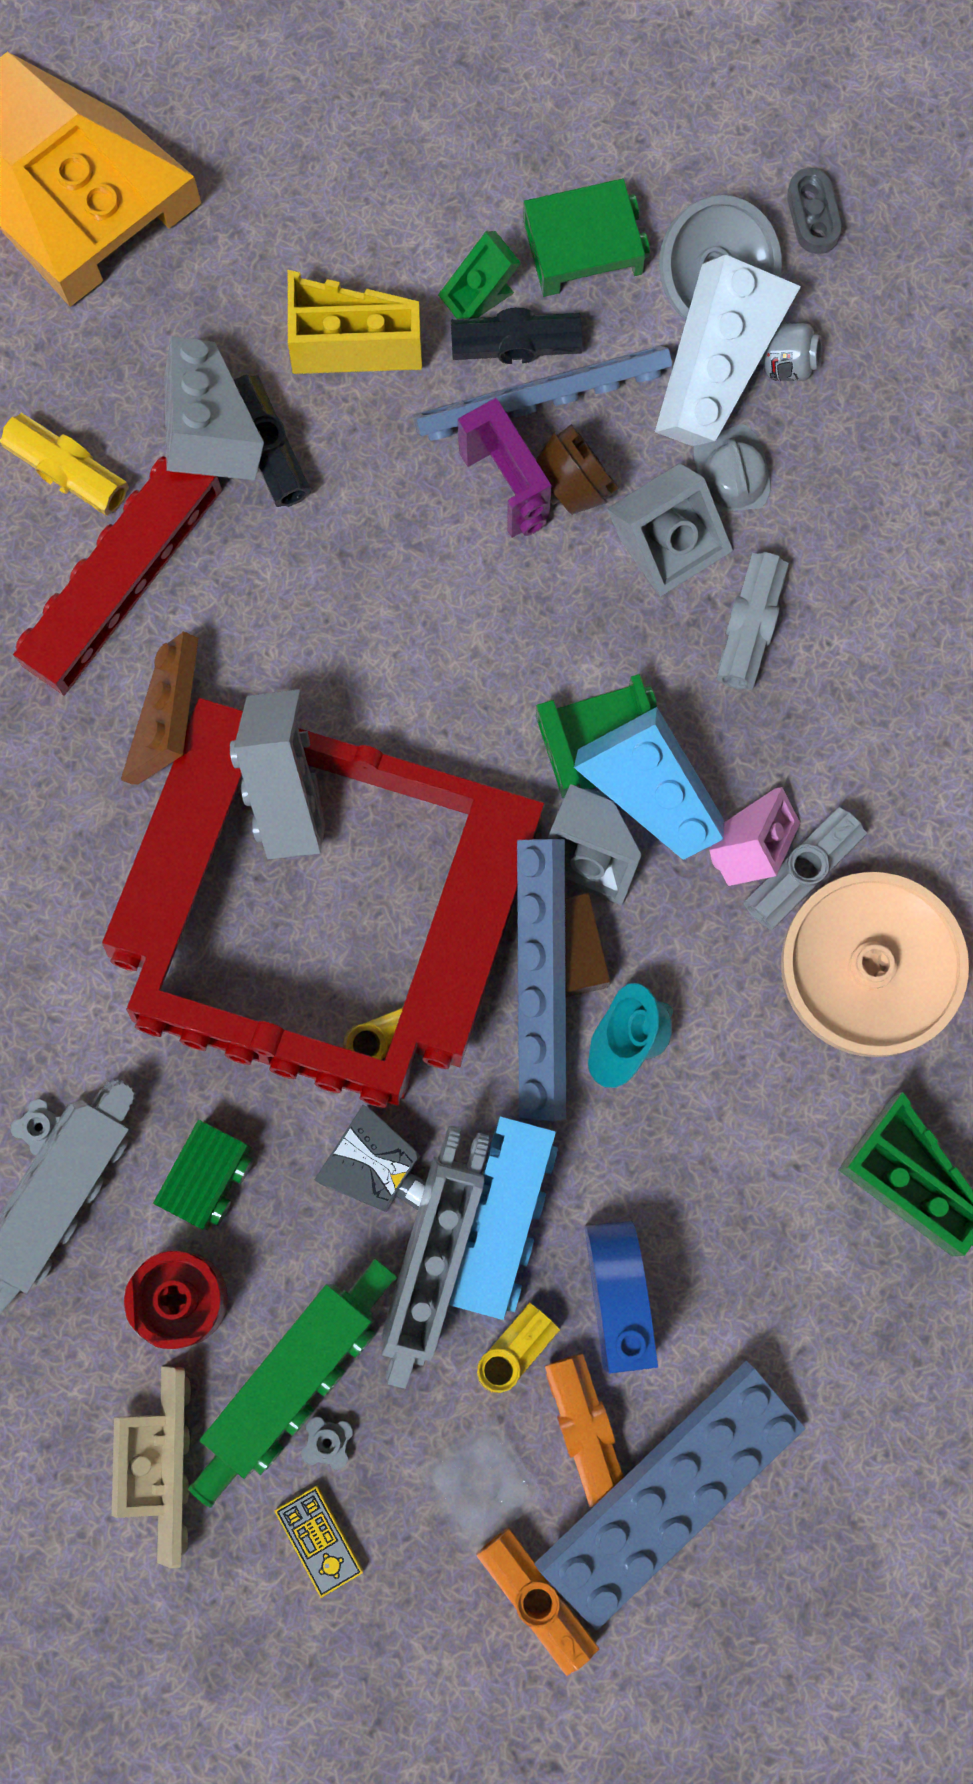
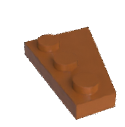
(165, 711)

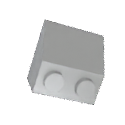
(671, 528)

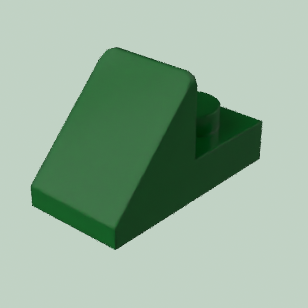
(481, 278)

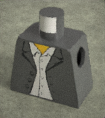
(373, 1164)

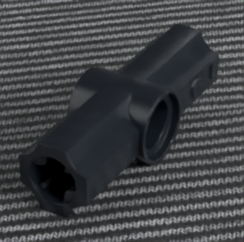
(516, 336)
(277, 461)

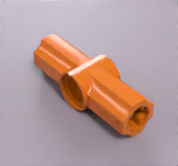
(584, 1426)
(557, 1625)

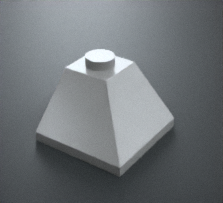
(597, 845)

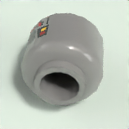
(792, 353)

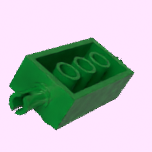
(288, 1379)

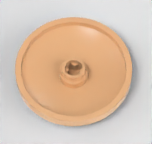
(874, 964)

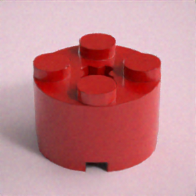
(156, 1279)

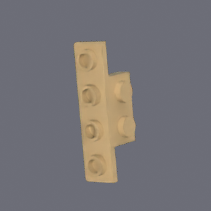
(150, 1466)

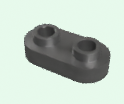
(814, 213)

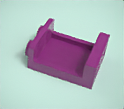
(492, 433)

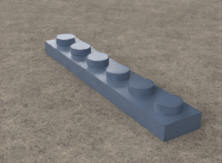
(560, 388)
(541, 979)

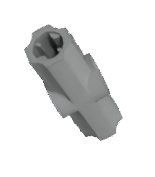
(752, 621)
(824, 849)

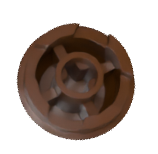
(574, 472)

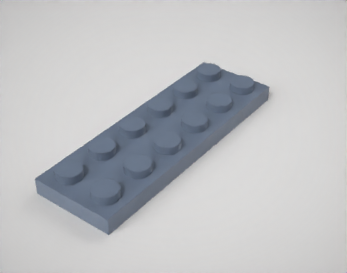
(670, 1496)

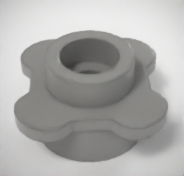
(25, 1127)
(337, 1433)

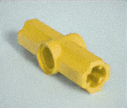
(64, 463)

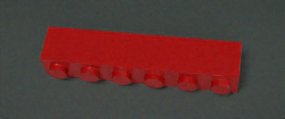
(114, 575)

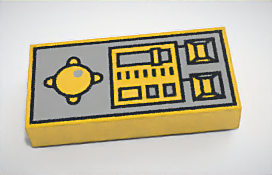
(319, 1541)

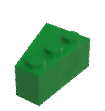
(913, 1177)

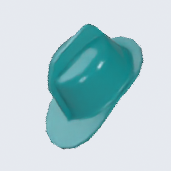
(628, 1034)

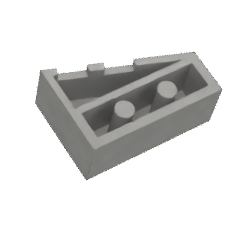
(206, 416)
(277, 776)

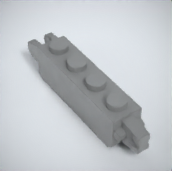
(58, 1184)
(433, 1257)

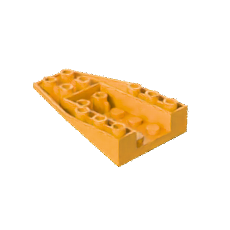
(77, 178)

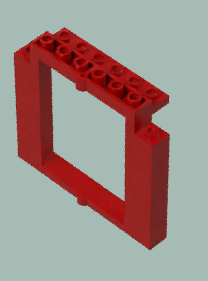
(454, 958)

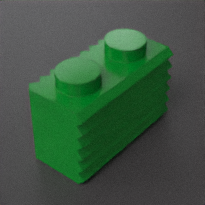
(204, 1176)

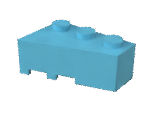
(654, 783)

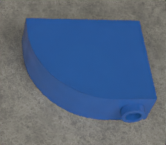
(620, 1297)

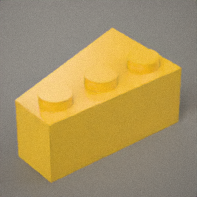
(350, 329)

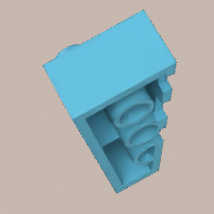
(503, 1218)

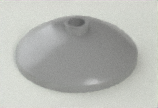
(710, 230)

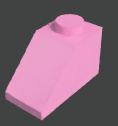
(756, 839)

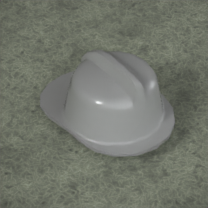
(734, 469)

